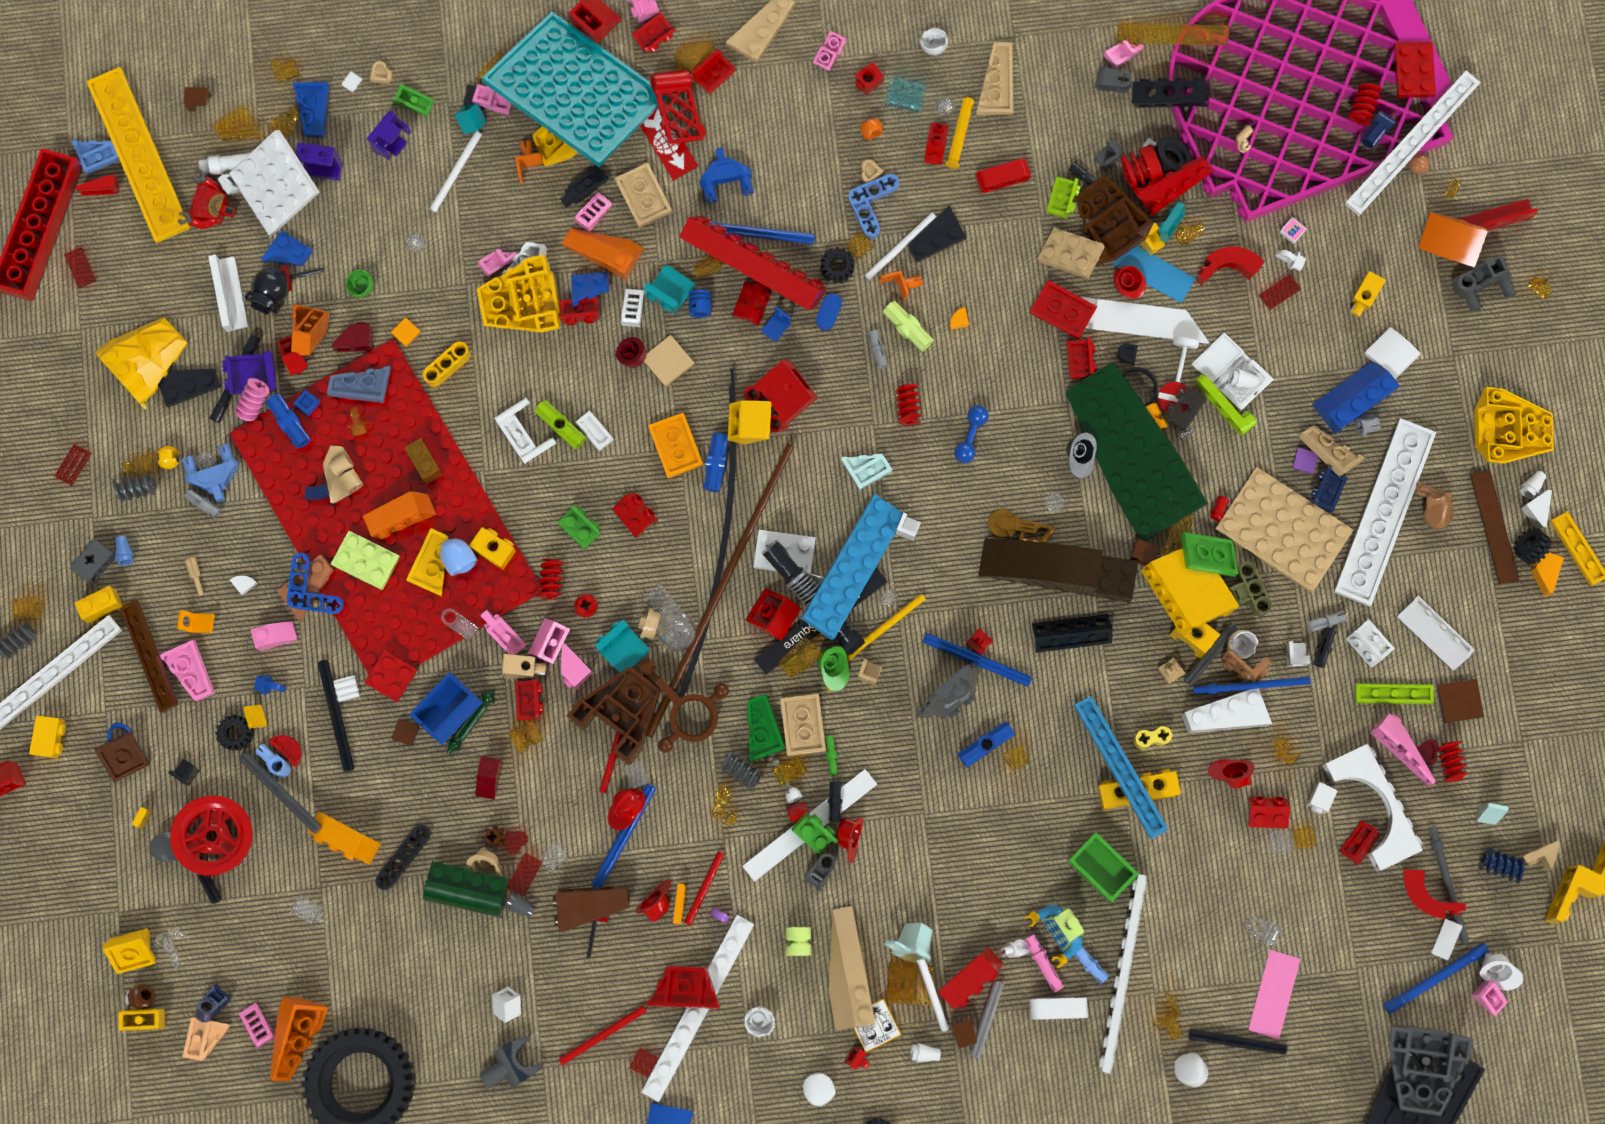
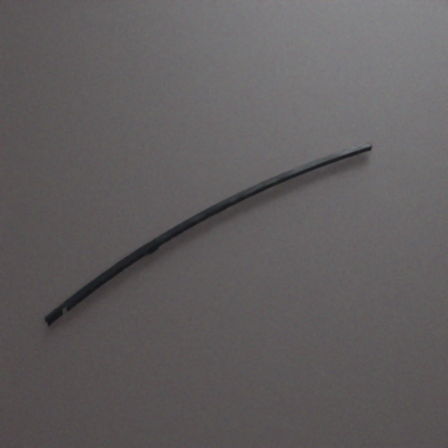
(731, 479)

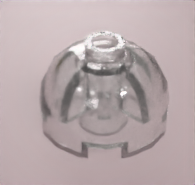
(676, 631)

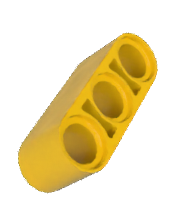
(444, 373)

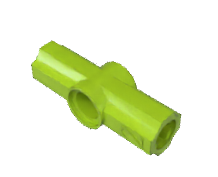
(552, 417)

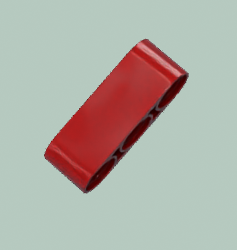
(1003, 175)

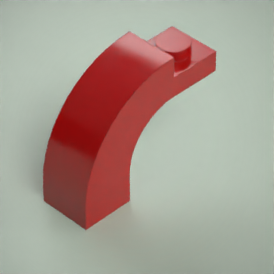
(1230, 257)
(1417, 893)

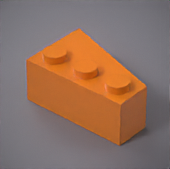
(308, 328)
(399, 514)

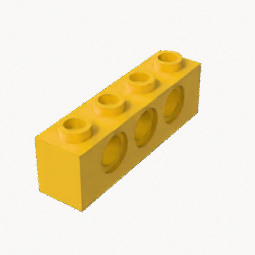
(1169, 789)

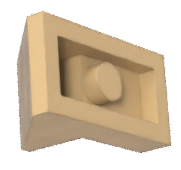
(1546, 854)

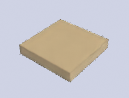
(668, 361)

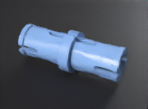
(1091, 965)

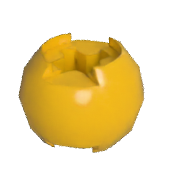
(168, 457)

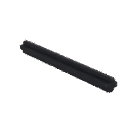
(336, 717)

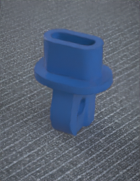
(265, 685)

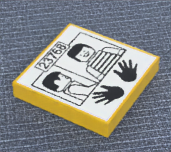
(880, 1032)

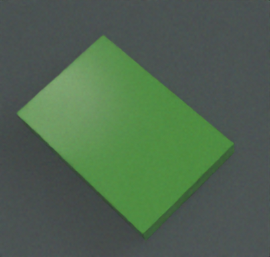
(1209, 554)

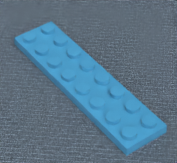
(852, 567)

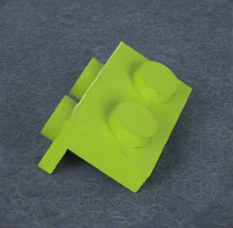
(1062, 197)

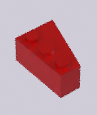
(971, 979)

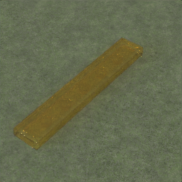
(1173, 34)

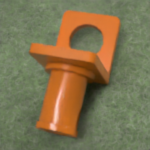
(527, 159)
(902, 283)

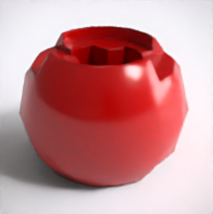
(579, 603)

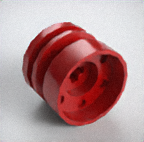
(1141, 168)

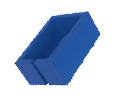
(445, 708)

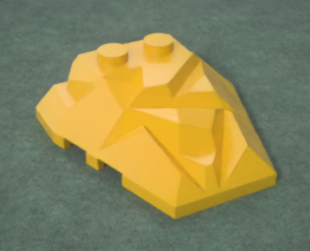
(522, 298)
(143, 356)

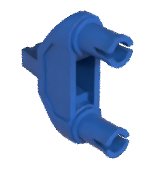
(724, 171)

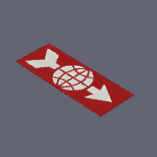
(674, 157)

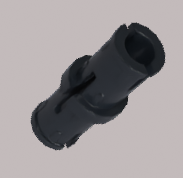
(1324, 647)
(835, 801)

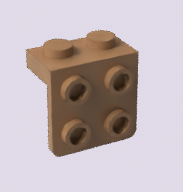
(1243, 672)

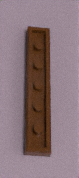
(1494, 527)
(149, 656)

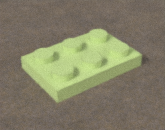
(365, 560)

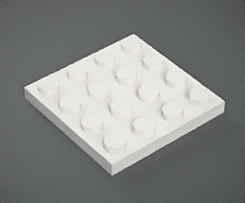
(274, 182)

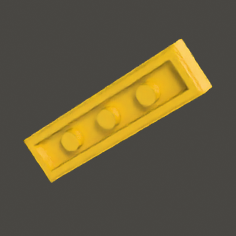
(1578, 548)

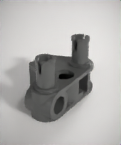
(1485, 275)

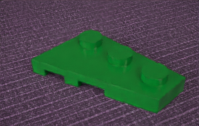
(763, 729)

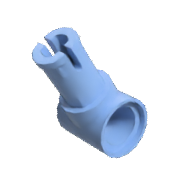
(273, 760)

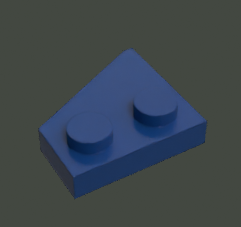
(287, 251)
(588, 286)

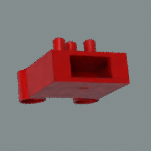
(785, 391)

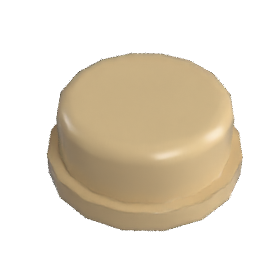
(649, 624)

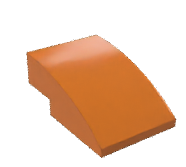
(1452, 238)

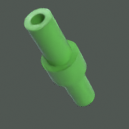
(831, 755)

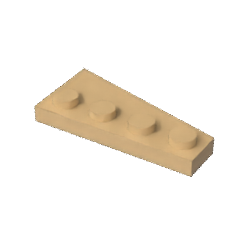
(760, 30)

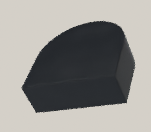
(1127, 353)

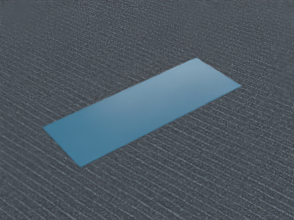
(1158, 273)

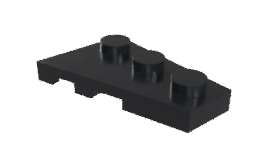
(937, 236)

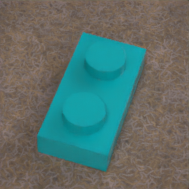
(1174, 218)

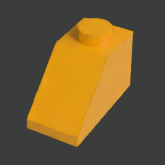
(1547, 572)

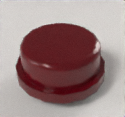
(631, 352)

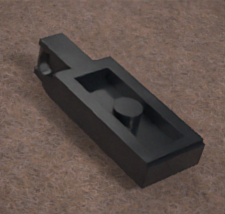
(584, 186)

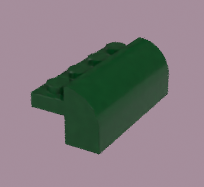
(466, 889)

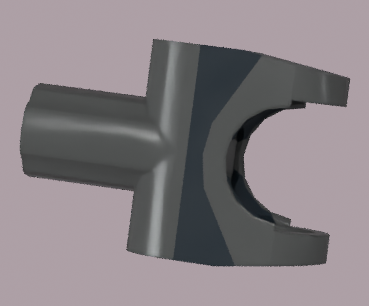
(509, 1066)

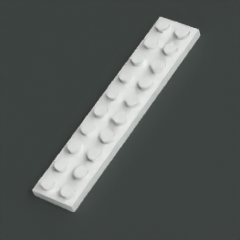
(1384, 512)

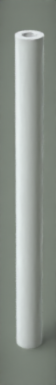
(455, 172)
(900, 246)

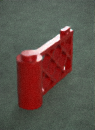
(668, 84)

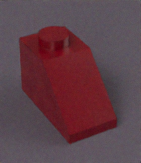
(355, 339)
(488, 777)

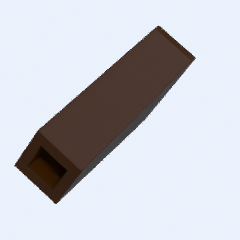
(588, 904)

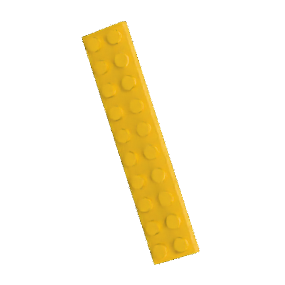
(138, 154)

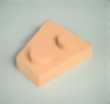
(203, 1038)

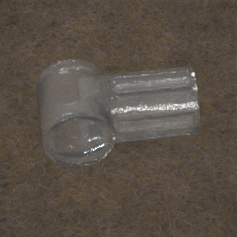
(460, 625)

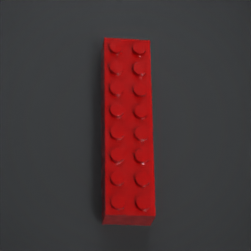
(37, 223)
(753, 262)

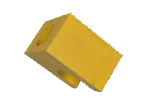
(1199, 645)

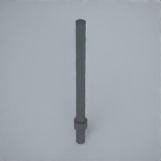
(1438, 847)

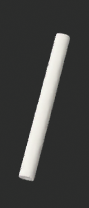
(932, 994)

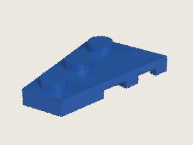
(313, 106)

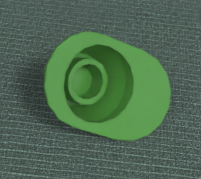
(834, 667)

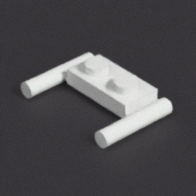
(517, 435)

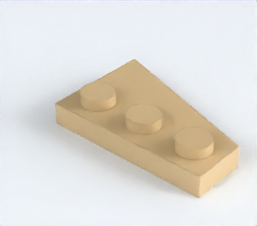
(1330, 452)

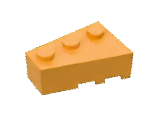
(345, 839)

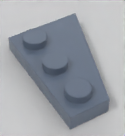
(361, 386)

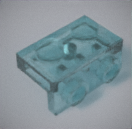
(905, 94)

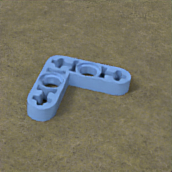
(864, 203)

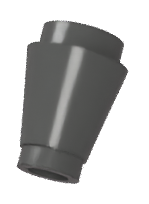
(519, 905)

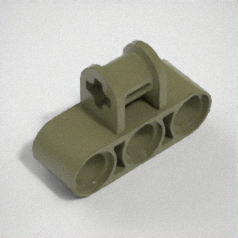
(1242, 591)

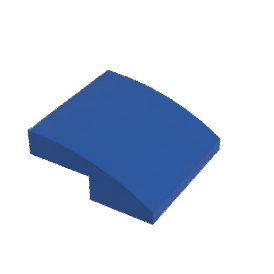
(668, 1115)

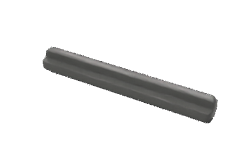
(1204, 662)

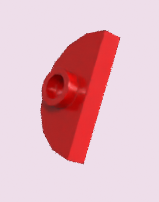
(288, 748)

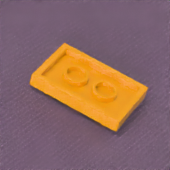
(675, 445)

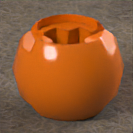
(871, 128)

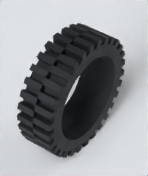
(337, 1047)

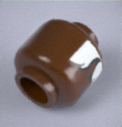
(140, 997)

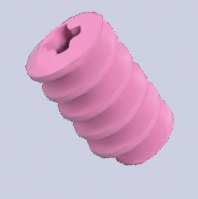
(252, 399)

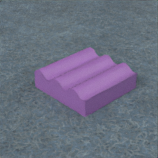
(1305, 461)

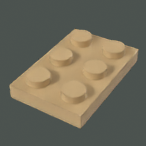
(643, 195)
(1071, 253)
(803, 725)

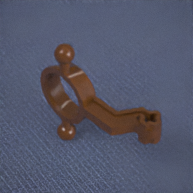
(721, 690)

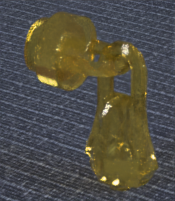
(723, 796)

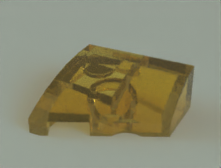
(237, 126)

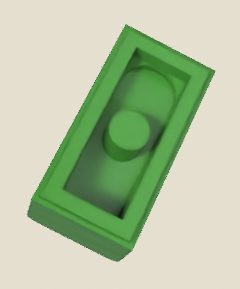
(413, 100)

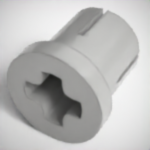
(1367, 425)

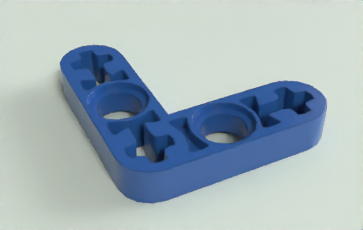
(301, 590)

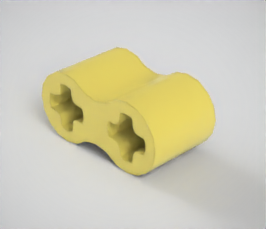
(1152, 737)

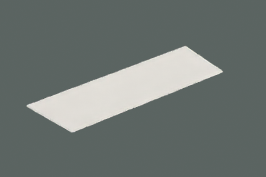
(1143, 320)

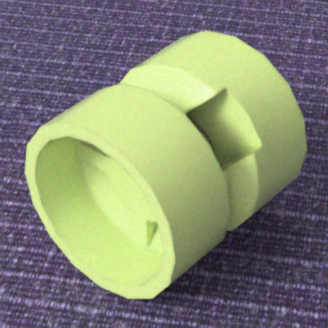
(798, 941)

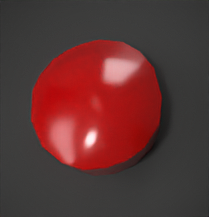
(1129, 282)

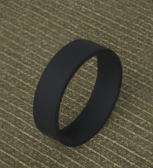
(1149, 374)

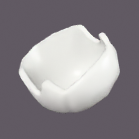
(934, 41)
(1242, 643)
(759, 1021)

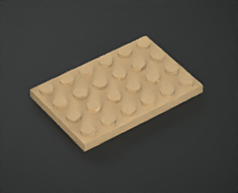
(1284, 530)

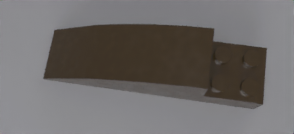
(1059, 568)

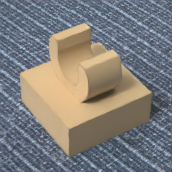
(1171, 671)

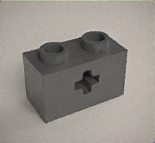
(92, 572)

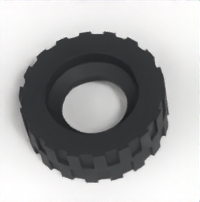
(1175, 148)

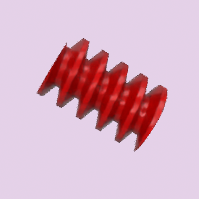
(1364, 104)
(907, 403)
(550, 579)
(1452, 762)

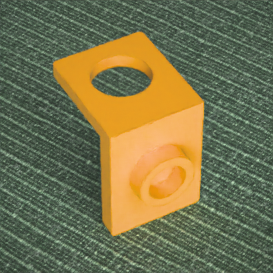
(197, 622)

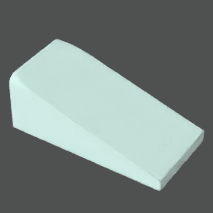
(1491, 813)

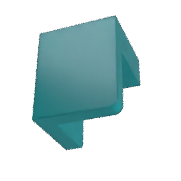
(470, 118)

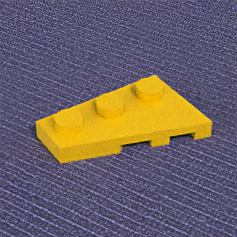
(428, 567)

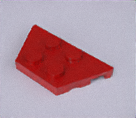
(685, 989)

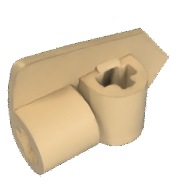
(339, 474)

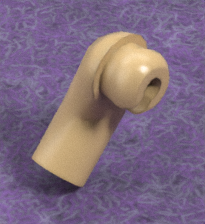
(1241, 139)

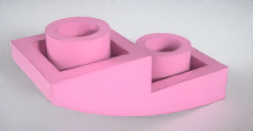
(830, 51)

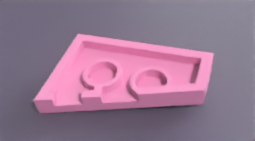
(189, 668)

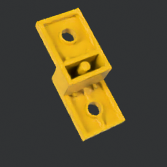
(1574, 882)

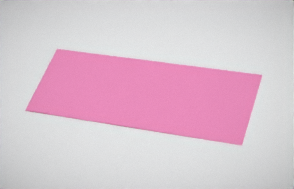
(1274, 994)

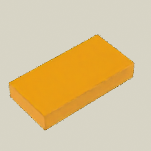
(679, 904)

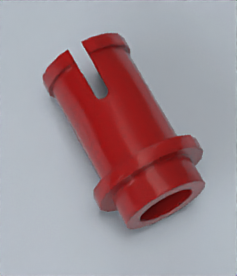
(1219, 508)

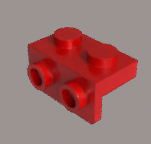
(653, 33)
(713, 71)
(752, 302)
(585, 312)
(1081, 358)
(634, 513)
(528, 699)
(1268, 812)

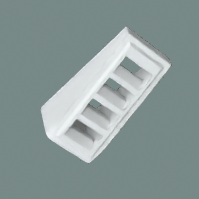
(632, 322)

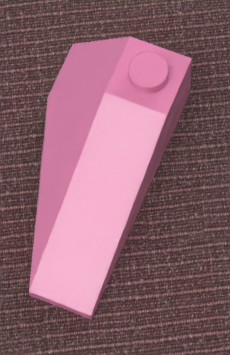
(1397, 740)

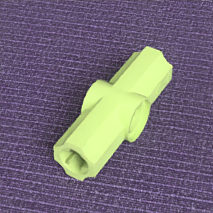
(908, 326)

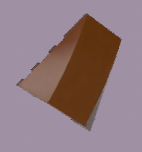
(1111, 219)

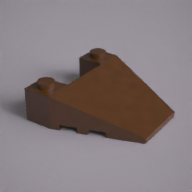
(623, 705)

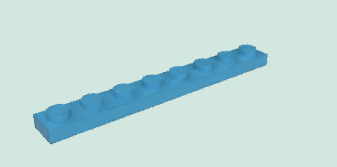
(1121, 768)

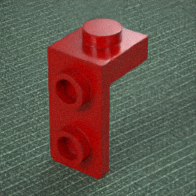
(936, 143)

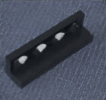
(1072, 636)

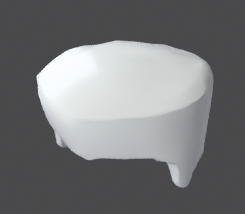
(1191, 1070)
(818, 1089)

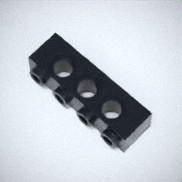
(1198, 97)

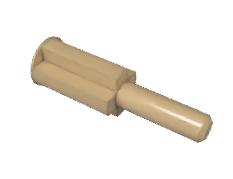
(194, 574)

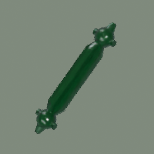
(470, 723)

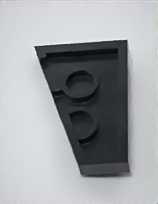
(187, 384)

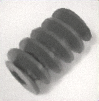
(135, 487)
(17, 639)
(741, 770)

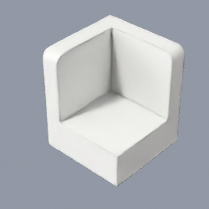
(908, 527)
(1296, 654)
(506, 1004)

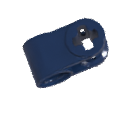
(214, 1001)

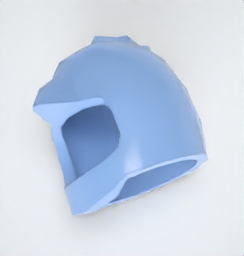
(457, 556)

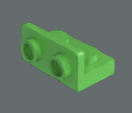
(579, 527)
(813, 833)

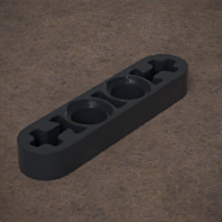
(405, 859)

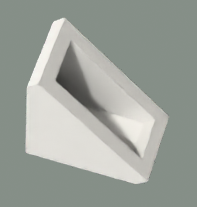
(1538, 510)

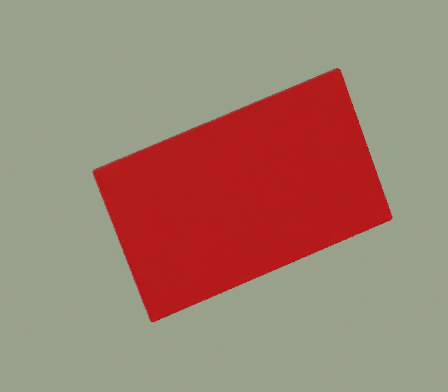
(402, 615)

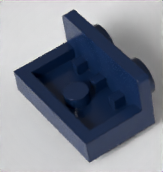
(1328, 490)

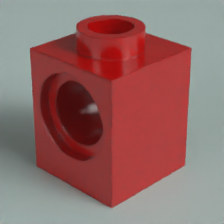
(869, 71)

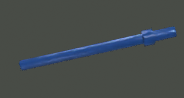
(1214, 688)

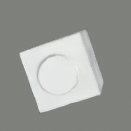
(1321, 798)

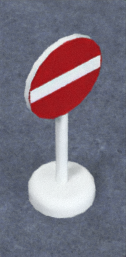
(1168, 392)

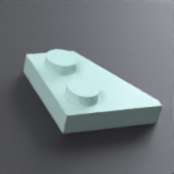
(866, 468)

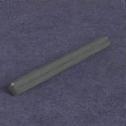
(301, 813)

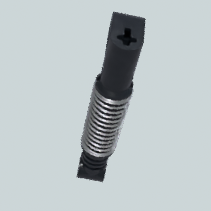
(805, 588)

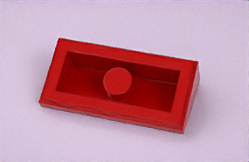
(1360, 842)

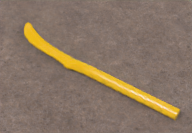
(885, 626)

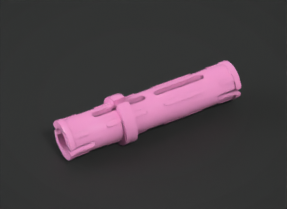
(1043, 962)

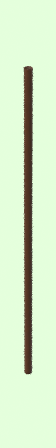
(721, 587)

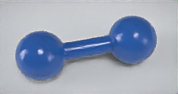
(965, 451)

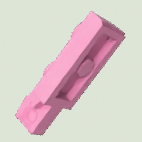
(503, 633)

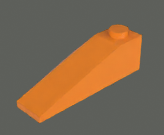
(607, 251)
(295, 1028)

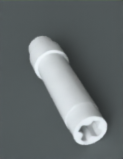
(217, 165)

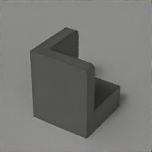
(1109, 155)

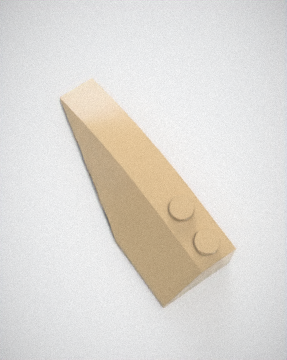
(847, 974)

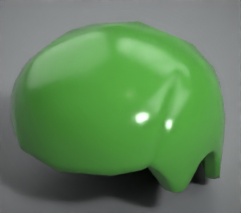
(359, 283)

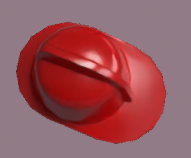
(1234, 772)
(625, 808)
(848, 836)
(656, 903)

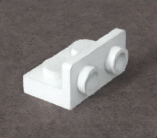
(1370, 643)

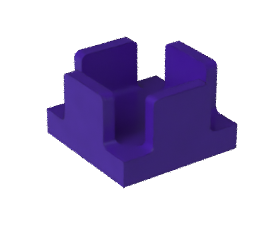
(386, 136)

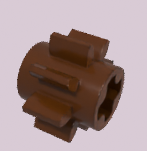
(489, 837)

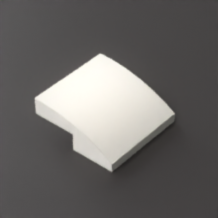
(1392, 352)

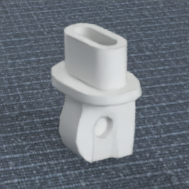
(1294, 260)
(1014, 949)

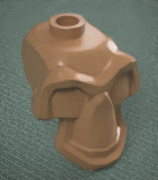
(1439, 506)

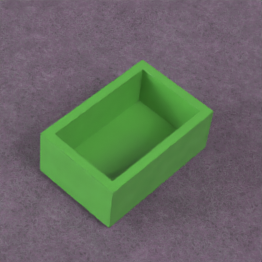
(1102, 867)

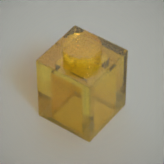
(27, 608)

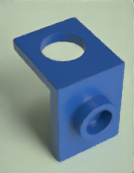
(776, 325)

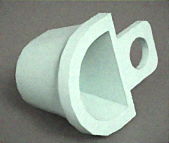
(912, 943)

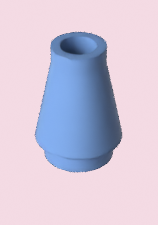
(123, 552)

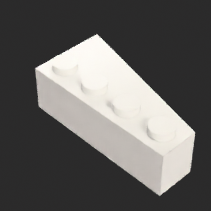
(1230, 713)

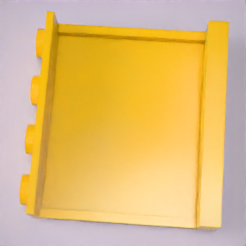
(1188, 594)

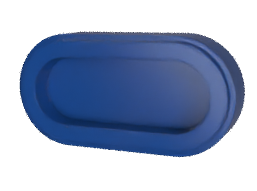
(828, 312)

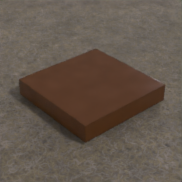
(1460, 701)
(122, 756)

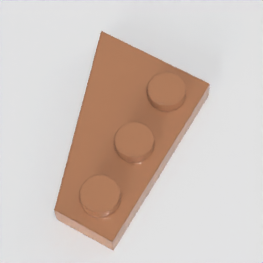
(318, 575)

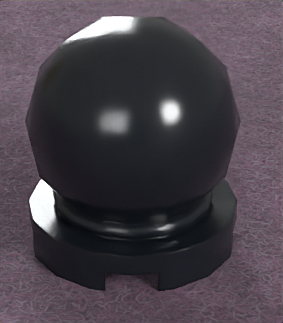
(267, 289)

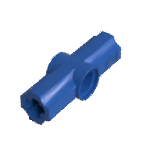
(288, 421)
(716, 462)
(976, 751)

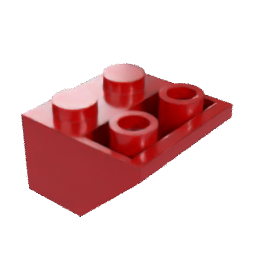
(594, 19)

